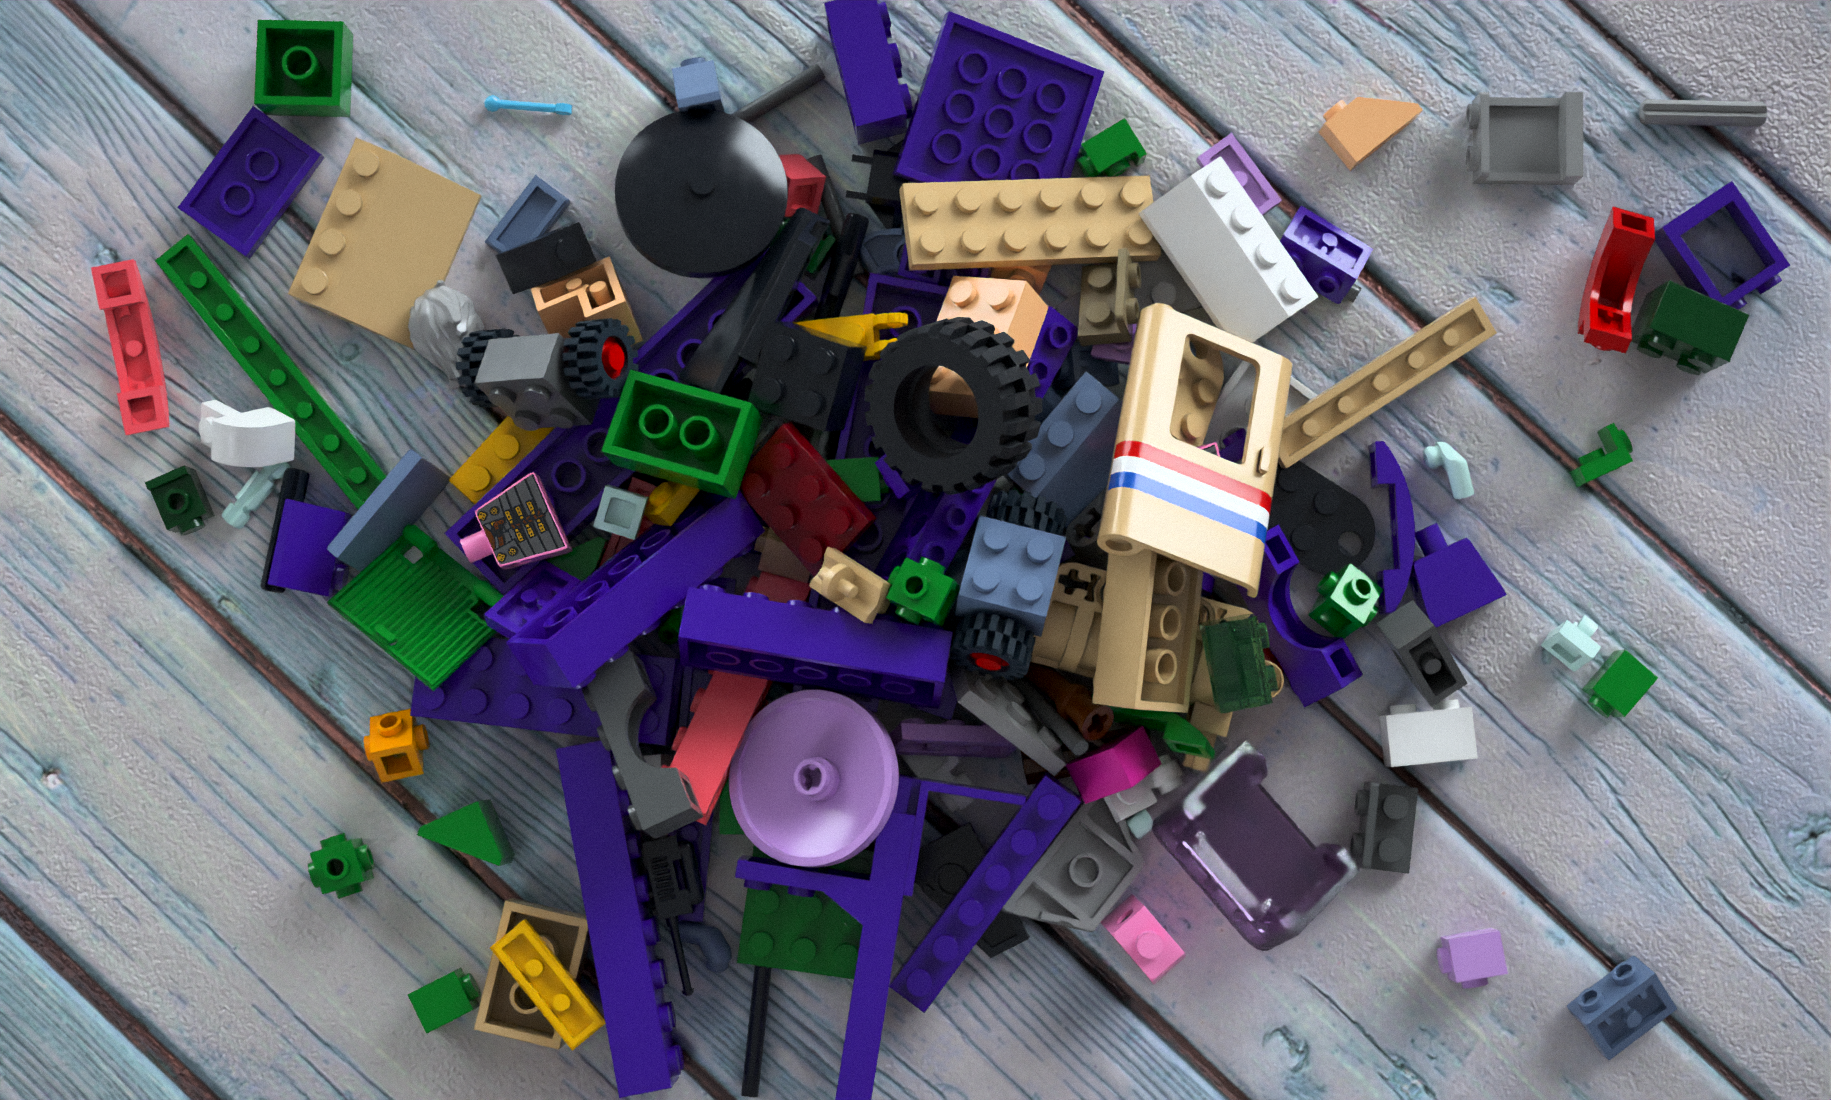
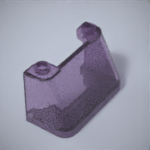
(1251, 852)

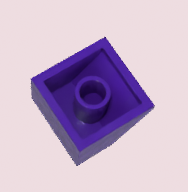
(302, 553)

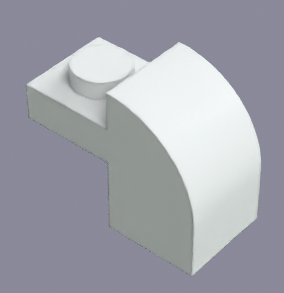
(246, 438)

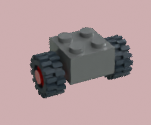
(547, 377)

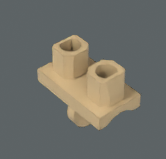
(851, 586)

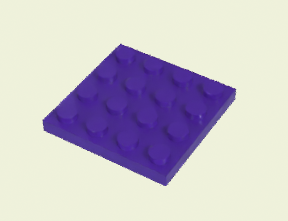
(996, 109)

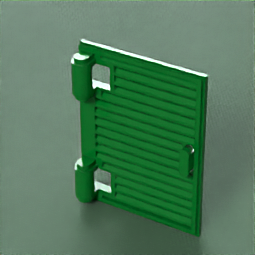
(419, 607)

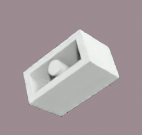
(1427, 736)

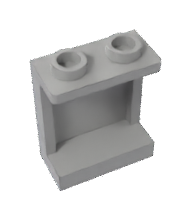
(1526, 139)

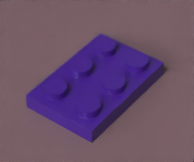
(251, 182)

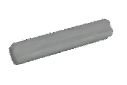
(1702, 112)

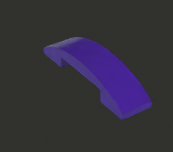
(1387, 473)

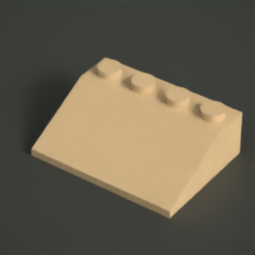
(383, 241)

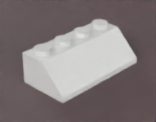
(1228, 253)

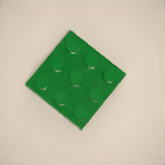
(802, 931)

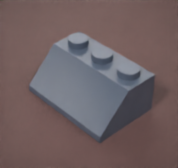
(1072, 449)

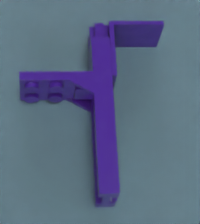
(877, 905)

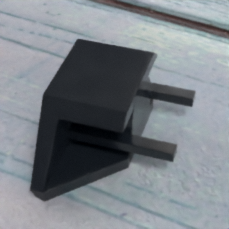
(883, 186)

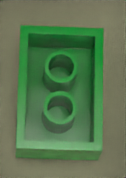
(682, 434)

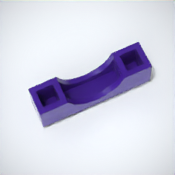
(1311, 661)

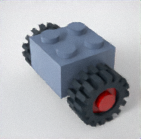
(1008, 584)

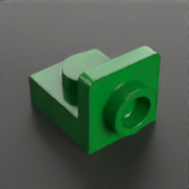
(1597, 463)

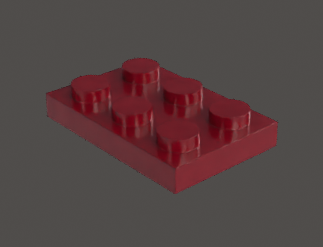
(803, 498)

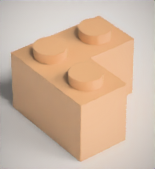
(583, 296)

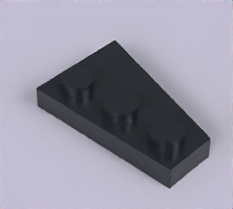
(943, 869)

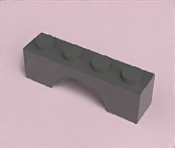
(659, 796)

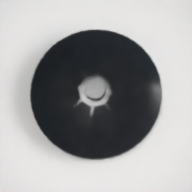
(701, 193)

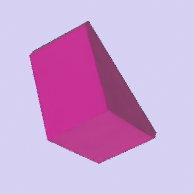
(1114, 765)

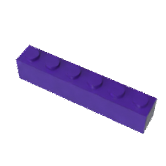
(985, 892)

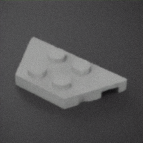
(1080, 871)

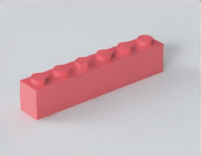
(725, 711)

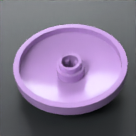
(814, 778)

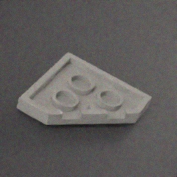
(1004, 710)

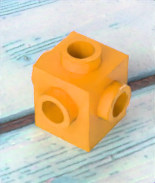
(396, 745)

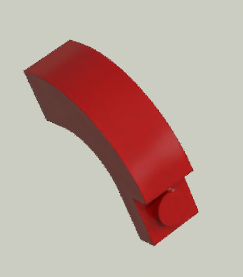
(1613, 280)

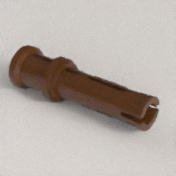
(1072, 701)

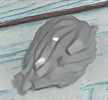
(440, 324)

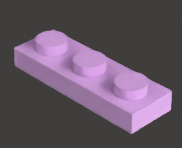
(949, 739)

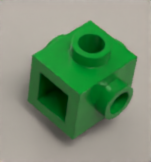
(1349, 593)
(934, 599)
(356, 860)

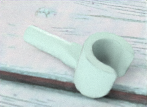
(1140, 824)

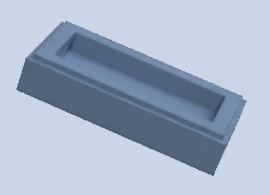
(529, 216)

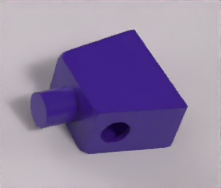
(1450, 577)

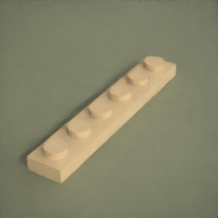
(1383, 380)

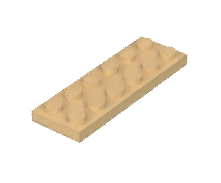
(1026, 222)

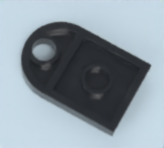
(1315, 515)

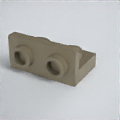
(1108, 301)

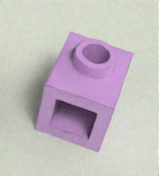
(1472, 957)

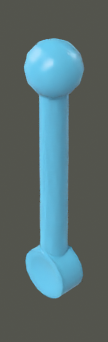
(493, 103)

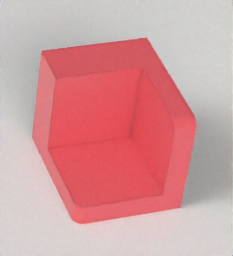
(803, 182)

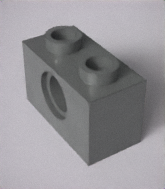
(1422, 653)

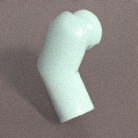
(1454, 465)

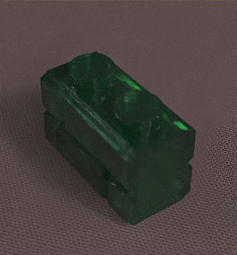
(1238, 663)

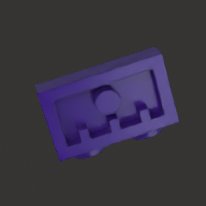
(1324, 254)
(529, 598)

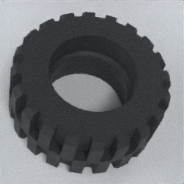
(904, 416)

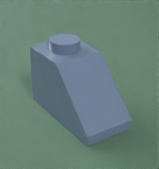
(697, 85)

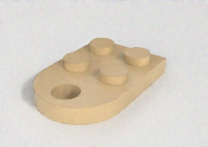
(1196, 393)

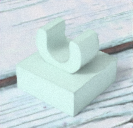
(621, 512)
(1573, 643)

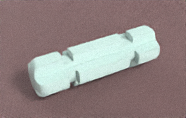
(253, 494)

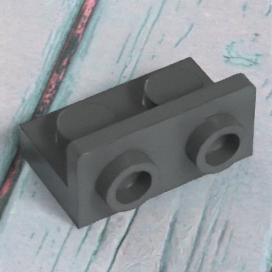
(1384, 827)

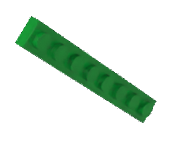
(272, 369)

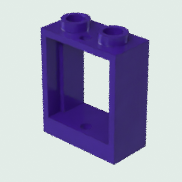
(1689, 268)

